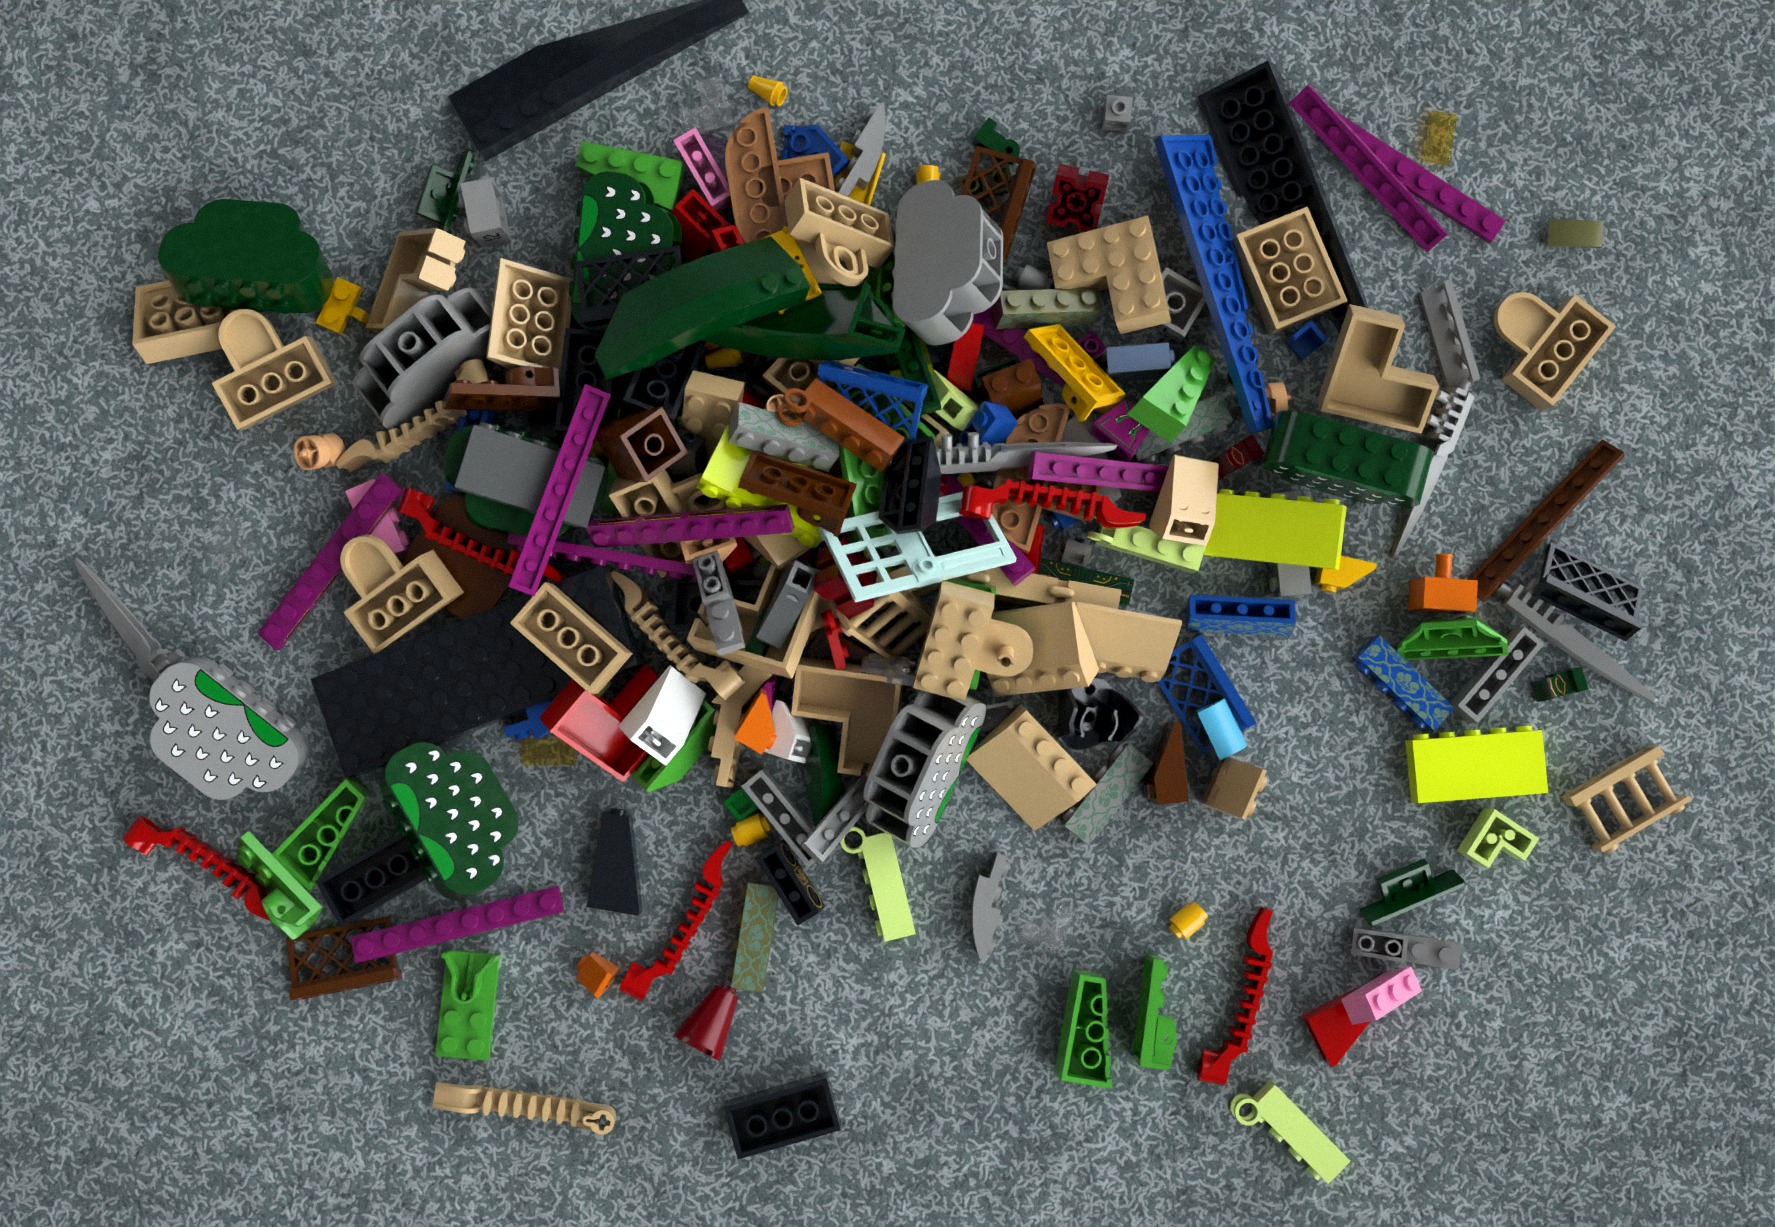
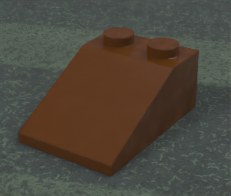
(1167, 775)

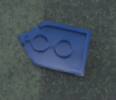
(812, 140)

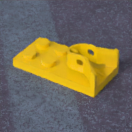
(1080, 372)

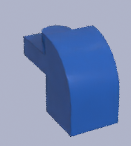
(522, 729)

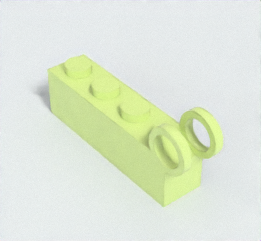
(1149, 546)
(886, 883)
(1294, 1126)

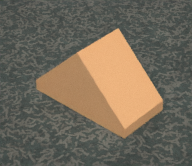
(697, 548)

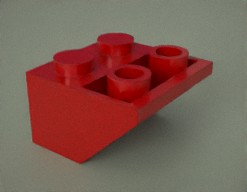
(697, 222)

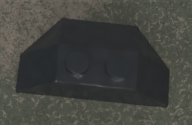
(911, 488)

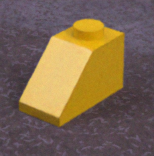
(1348, 573)

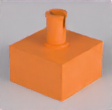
(1443, 593)

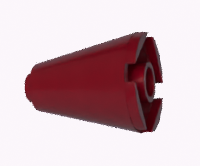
(710, 1022)

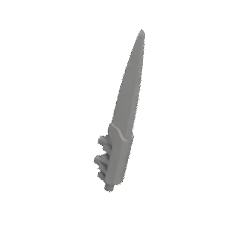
(1443, 441)
(1005, 456)
(133, 633)
(1564, 636)

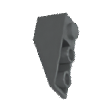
(786, 604)

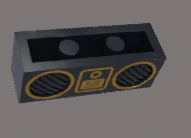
(790, 882)

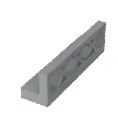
(1449, 335)

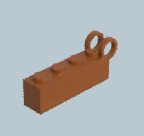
(843, 423)

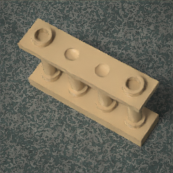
(903, 602)
(1625, 772)

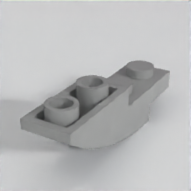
(865, 151)
(719, 603)
(984, 915)
(1406, 948)

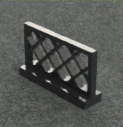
(603, 313)
(1584, 603)

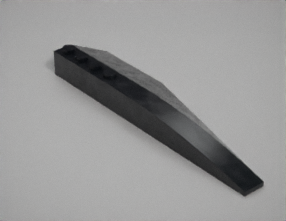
(577, 70)
(1273, 164)

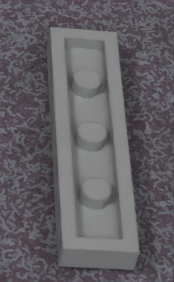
(837, 821)

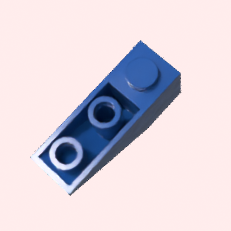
(993, 424)

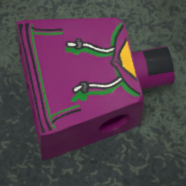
(1120, 429)

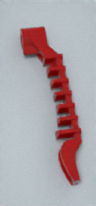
(978, 502)
(418, 506)
(145, 834)
(638, 978)
(1214, 1065)

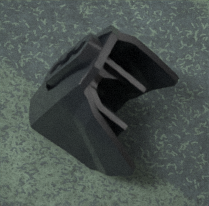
(1096, 716)

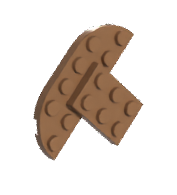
(761, 181)
(1021, 520)

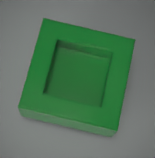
(740, 804)

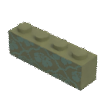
(1046, 308)
(755, 936)

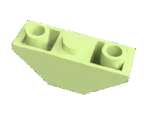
(955, 405)

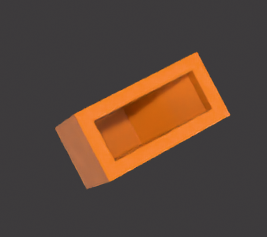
(757, 725)
(596, 973)

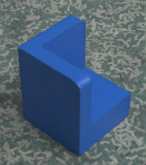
(1306, 340)

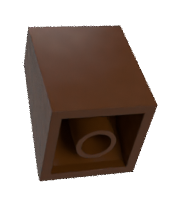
(1014, 387)
(640, 444)

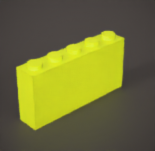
(722, 482)
(1277, 529)
(1476, 765)

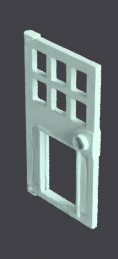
(914, 553)

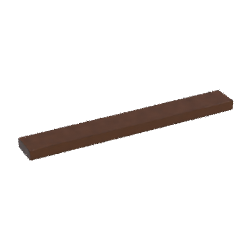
(1545, 518)

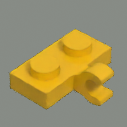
(341, 307)

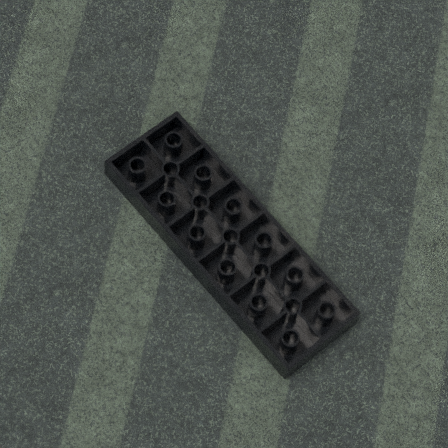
(455, 678)

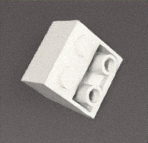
(792, 734)

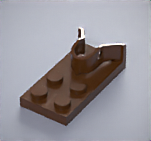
(519, 393)
(800, 486)

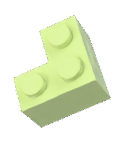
(1495, 833)

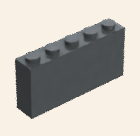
(517, 472)

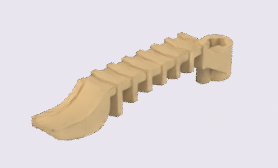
(400, 441)
(723, 679)
(476, 1097)

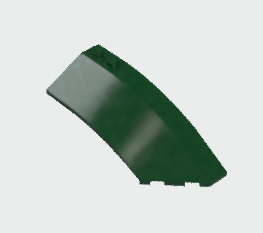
(699, 302)
(832, 326)

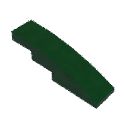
(823, 766)

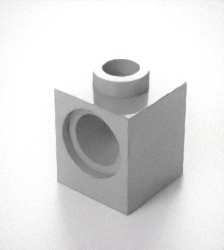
(1117, 113)

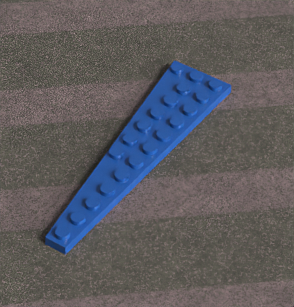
(1195, 194)

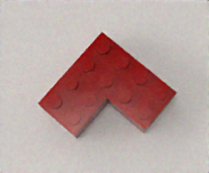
(592, 723)

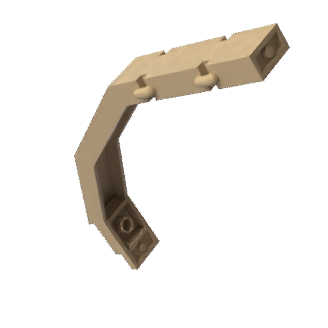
(1032, 591)

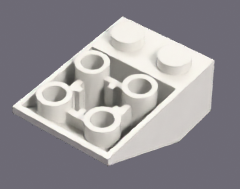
(664, 715)

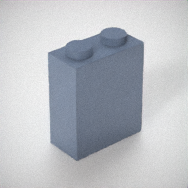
(1137, 362)

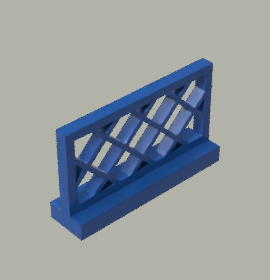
(878, 383)
(1219, 679)

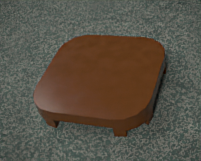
(480, 583)

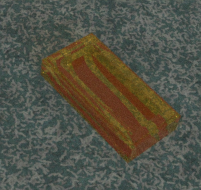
(1439, 138)
(548, 752)

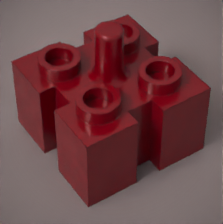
(1077, 198)
(831, 585)

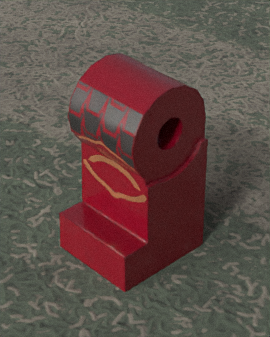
(1238, 456)

